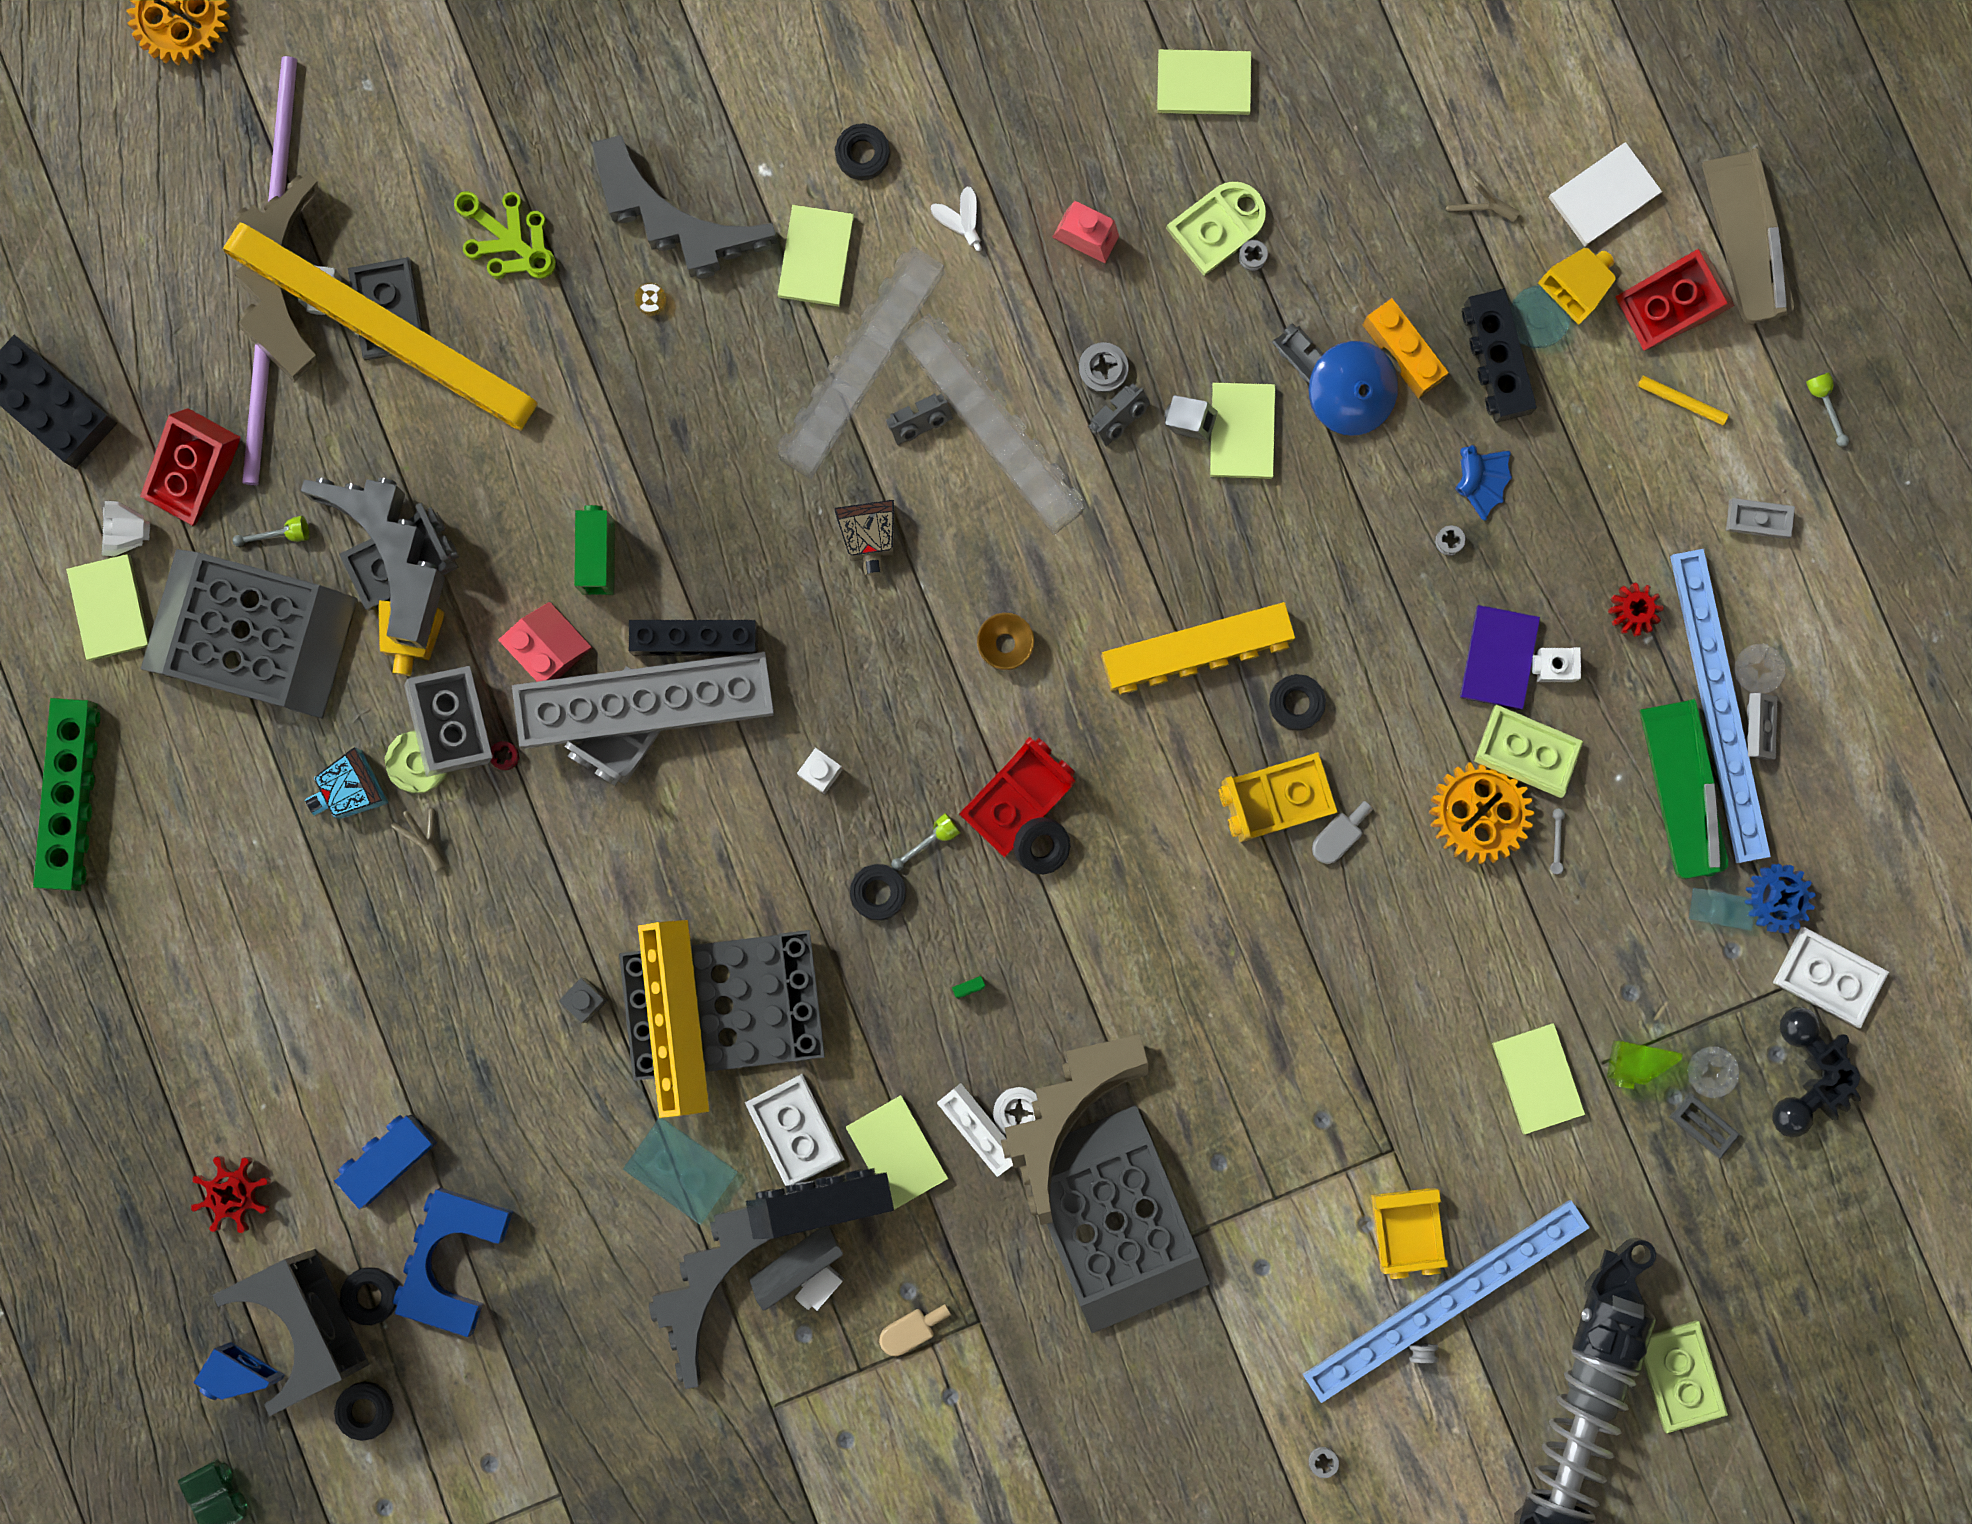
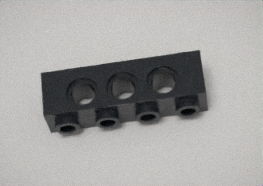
(1495, 308)
(693, 637)

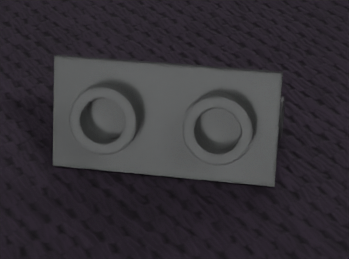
(1293, 347)
(1130, 405)
(932, 414)

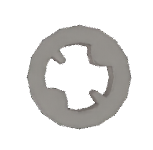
(1251, 246)
(1457, 533)
(1423, 1353)
(1317, 1469)

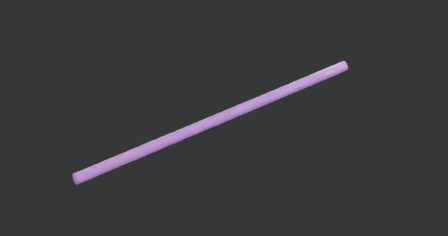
(277, 188)

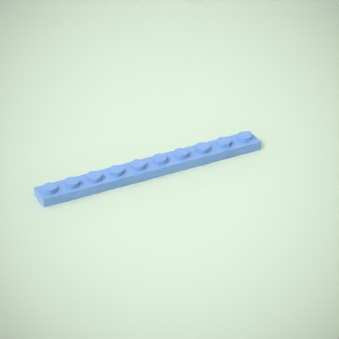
(1720, 706)
(1445, 1301)

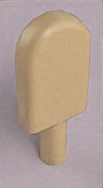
(910, 1330)

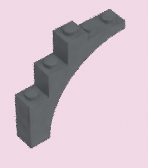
(665, 225)
(413, 583)
(704, 1270)

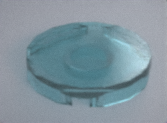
(1538, 318)

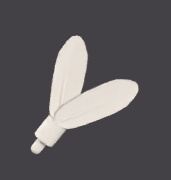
(965, 222)

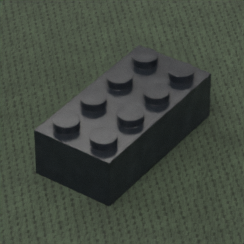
(50, 404)
(819, 1205)

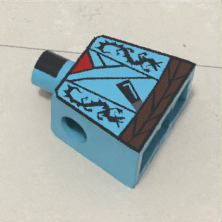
(347, 787)

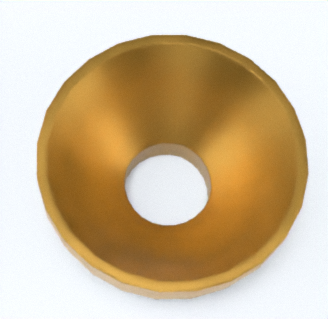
(1010, 625)

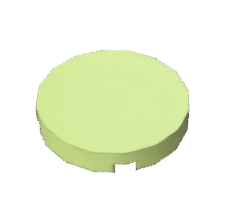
(399, 770)

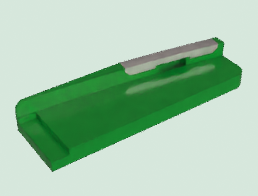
(1685, 788)

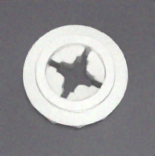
(1008, 1101)

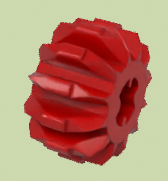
(1641, 621)

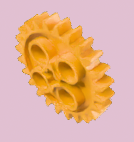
(162, 37)
(1501, 832)

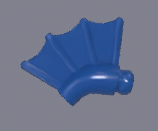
(1483, 478)

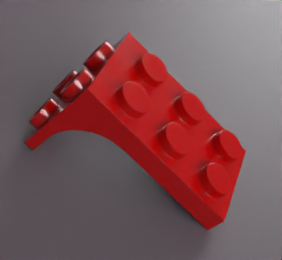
(1018, 793)

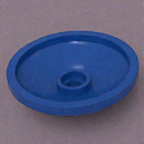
(1337, 382)

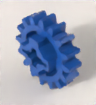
(1791, 904)

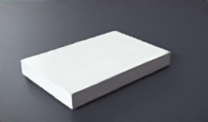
(1605, 194)
(1830, 977)
(794, 1131)

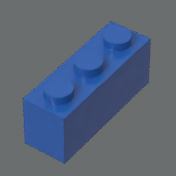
(384, 1160)

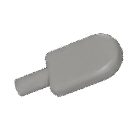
(1339, 835)

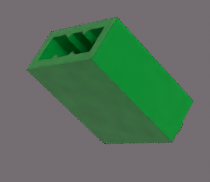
(594, 551)

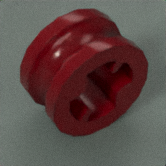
(508, 764)

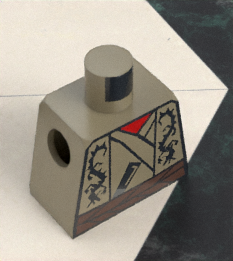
(868, 533)

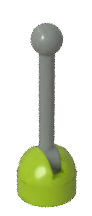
(1822, 387)
(294, 529)
(943, 829)

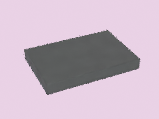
(393, 288)
(795, 1267)

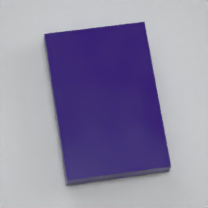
(1499, 657)

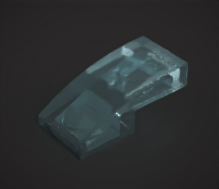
(1720, 909)

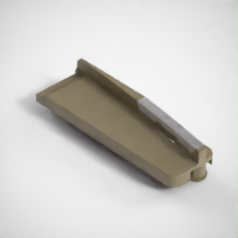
(1749, 236)

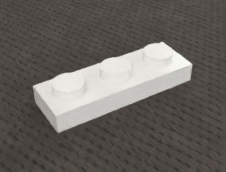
(976, 1128)

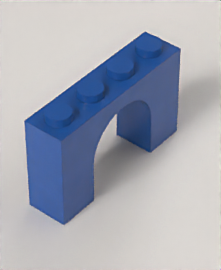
(422, 1295)

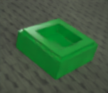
(968, 987)

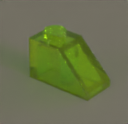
(1638, 1063)

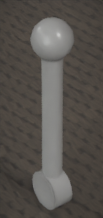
(1557, 867)

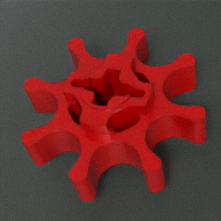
(219, 1200)

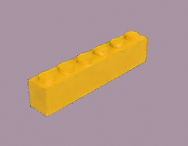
(1198, 647)
(673, 1018)

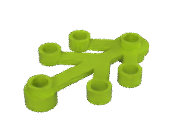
(509, 239)

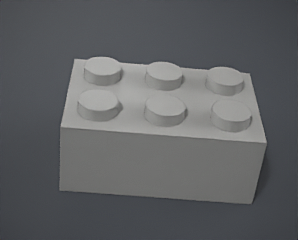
(447, 721)

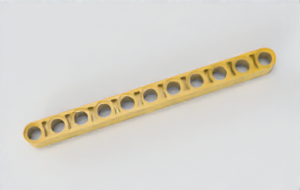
(379, 326)

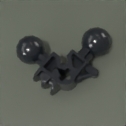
(1795, 1115)

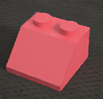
(545, 643)

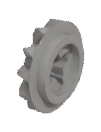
(1111, 355)

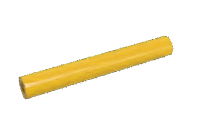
(1683, 400)

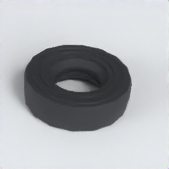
(866, 133)
(1310, 688)
(1025, 838)
(866, 876)
(350, 1289)
(382, 1418)

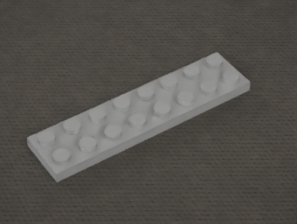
(642, 700)

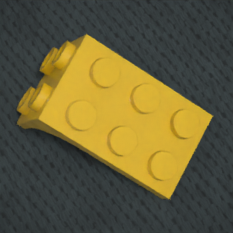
(1277, 797)

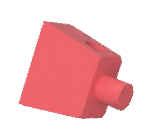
(1087, 231)

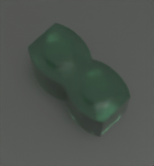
(212, 1495)

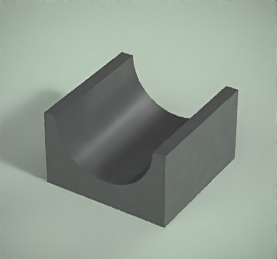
(311, 1310)

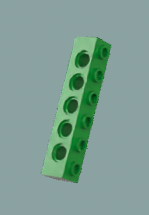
(56, 779)

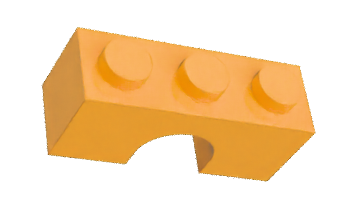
(1396, 333)

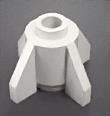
(122, 529)

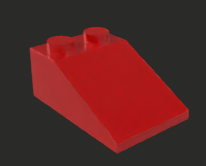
(1675, 300)
(189, 464)

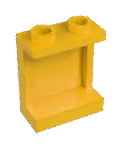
(1409, 1232)

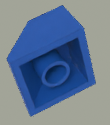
(234, 1372)

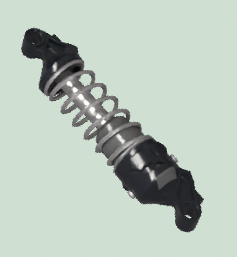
(1608, 1353)

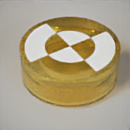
(650, 299)

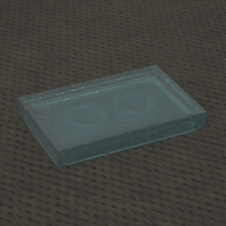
(680, 1170)

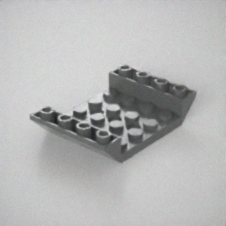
(291, 640)
(771, 998)
(1148, 1258)

